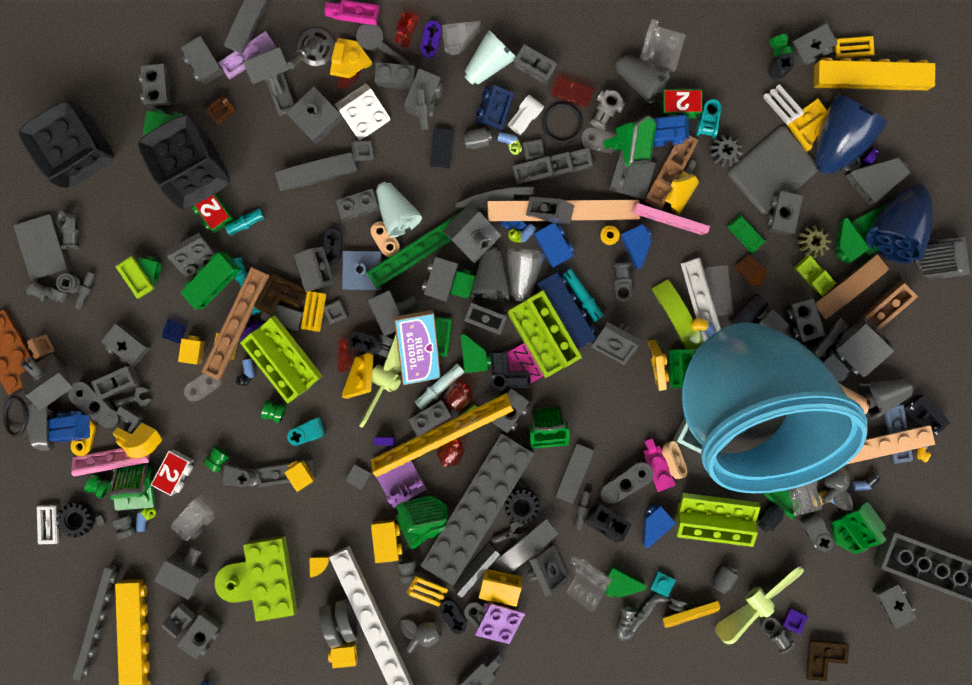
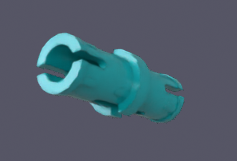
(244, 222)

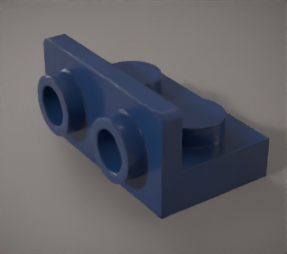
(494, 107)

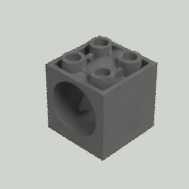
(863, 346)

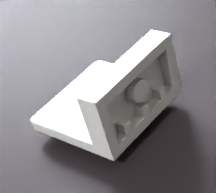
(362, 111)

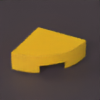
(318, 565)

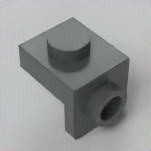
(178, 620)

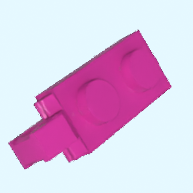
(353, 12)
(654, 457)

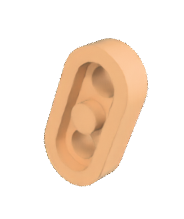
(384, 240)
(675, 460)

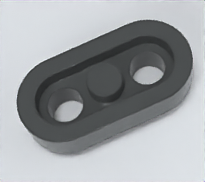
(474, 618)

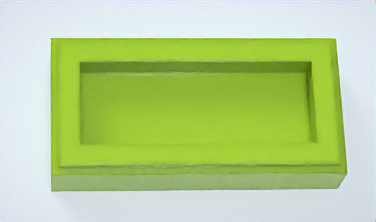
(135, 277)

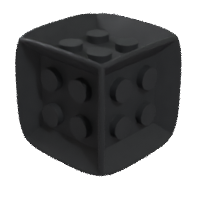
(65, 144)
(183, 161)

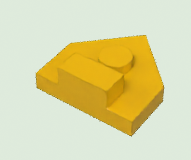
(348, 58)

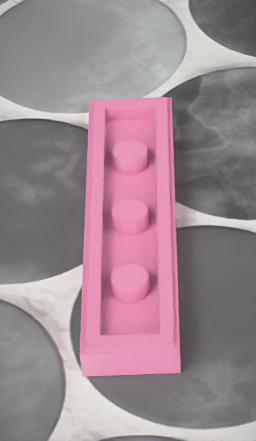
(670, 219)
(104, 461)

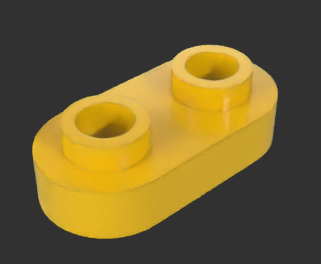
(87, 443)

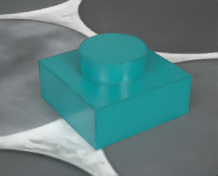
(662, 584)

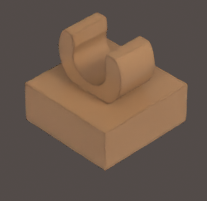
(40, 346)

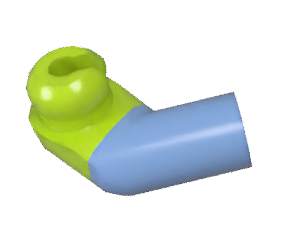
(512, 142)
(521, 236)
(143, 516)

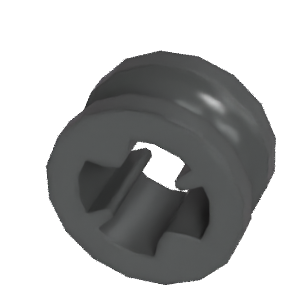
(677, 604)

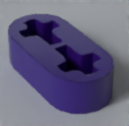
(435, 40)

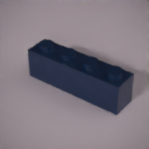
(567, 310)

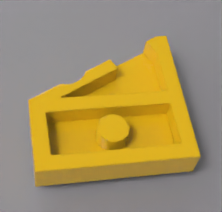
(808, 125)
(658, 361)
(360, 377)

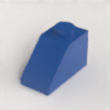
(637, 244)
(655, 525)

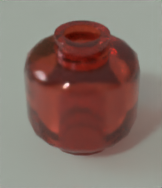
(458, 396)
(451, 453)

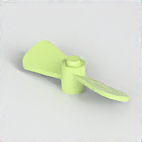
(385, 378)
(758, 605)

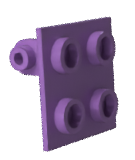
(401, 483)
(499, 623)

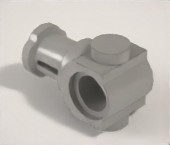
(606, 109)

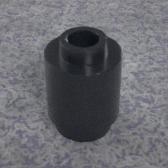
(770, 518)

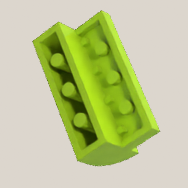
(544, 334)
(281, 359)
(717, 519)

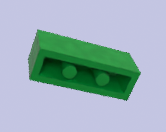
(210, 280)

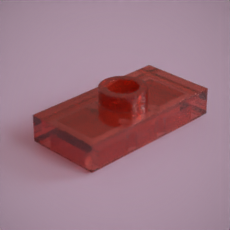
(572, 92)

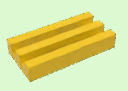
(837, 48)
(311, 311)
(439, 595)

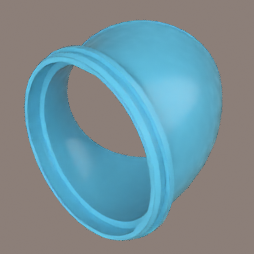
(761, 374)

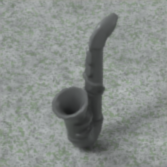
(629, 623)

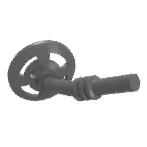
(313, 48)

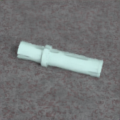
(437, 388)

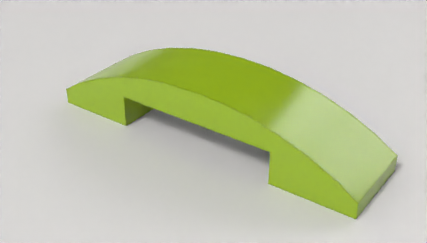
(678, 314)

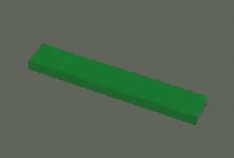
(410, 255)

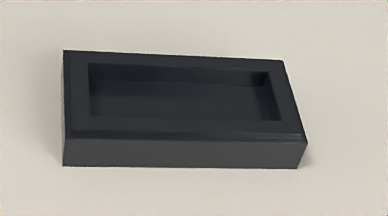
(441, 148)

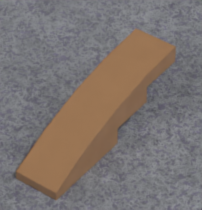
(670, 170)
(851, 286)

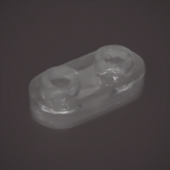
(597, 144)
(202, 388)

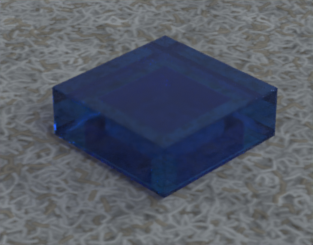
(174, 331)

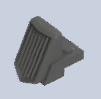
(945, 259)

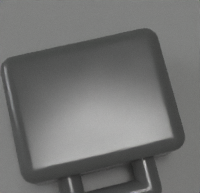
(772, 167)

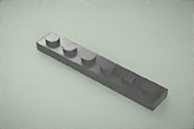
(94, 628)

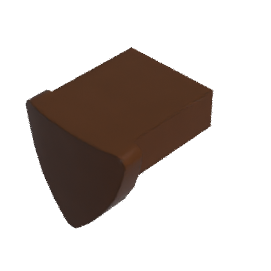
(220, 110)
(751, 270)

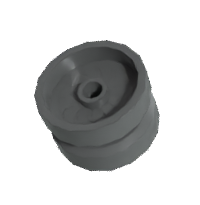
(338, 623)

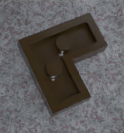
(277, 290)
(820, 655)

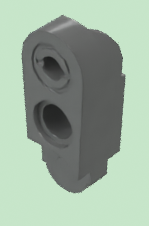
(105, 415)
(39, 427)
(612, 492)
(483, 672)

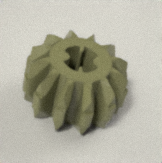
(807, 238)

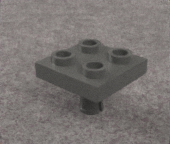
(190, 254)

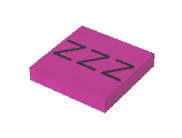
(522, 360)

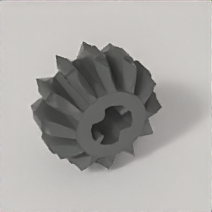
(725, 143)

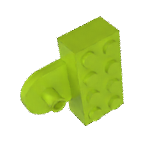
(261, 578)

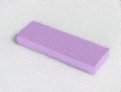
(233, 63)

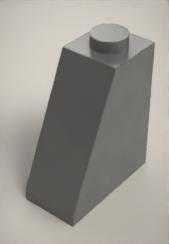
(878, 179)

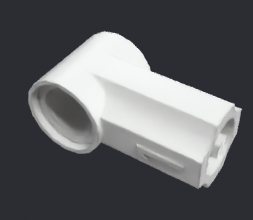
(528, 110)

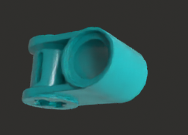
(709, 123)
(309, 431)

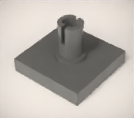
(616, 342)
(548, 570)

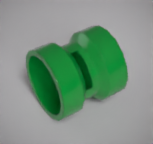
(780, 45)
(273, 411)
(216, 459)
(97, 486)

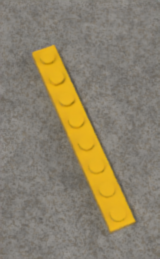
(441, 435)

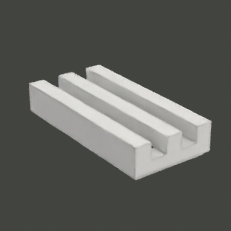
(774, 93)
(40, 524)

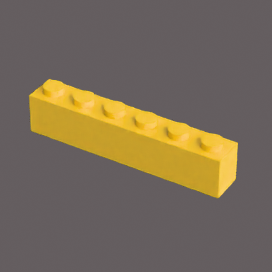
(874, 75)
(132, 632)

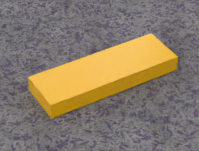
(691, 614)

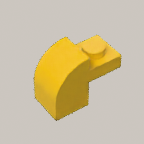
(140, 442)

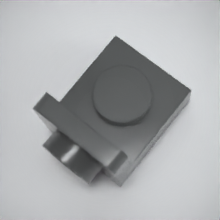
(130, 416)

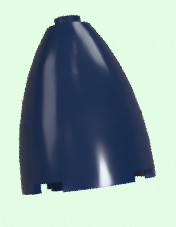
(845, 134)
(903, 226)

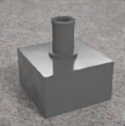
(267, 68)
(314, 115)
(471, 233)
(386, 308)
(44, 380)
(182, 574)

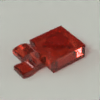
(406, 26)

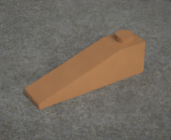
(891, 304)

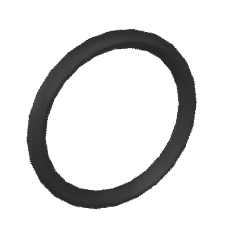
(545, 127)
(5, 416)

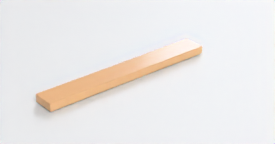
(582, 210)

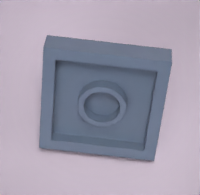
(355, 268)

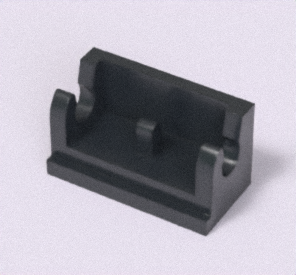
(925, 413)

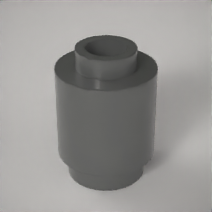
(477, 138)
(725, 578)

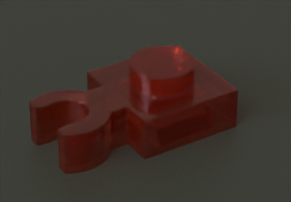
(344, 361)

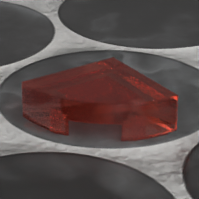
(344, 82)

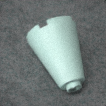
(488, 59)
(396, 210)

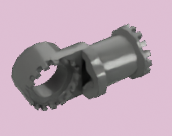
(67, 224)
(622, 280)
(45, 293)
(777, 635)

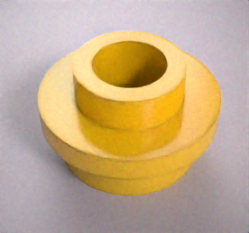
(603, 235)

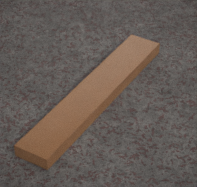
(235, 323)

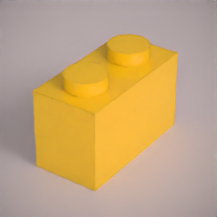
(386, 541)
(500, 587)

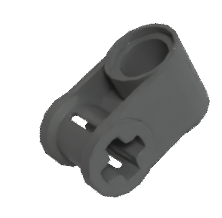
(239, 476)
(816, 529)

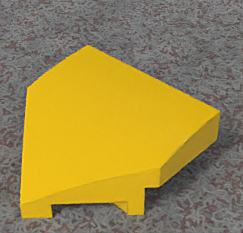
(681, 191)

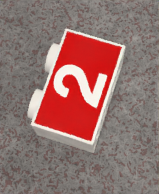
(172, 472)

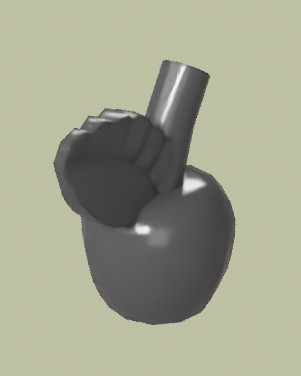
(838, 484)
(425, 634)

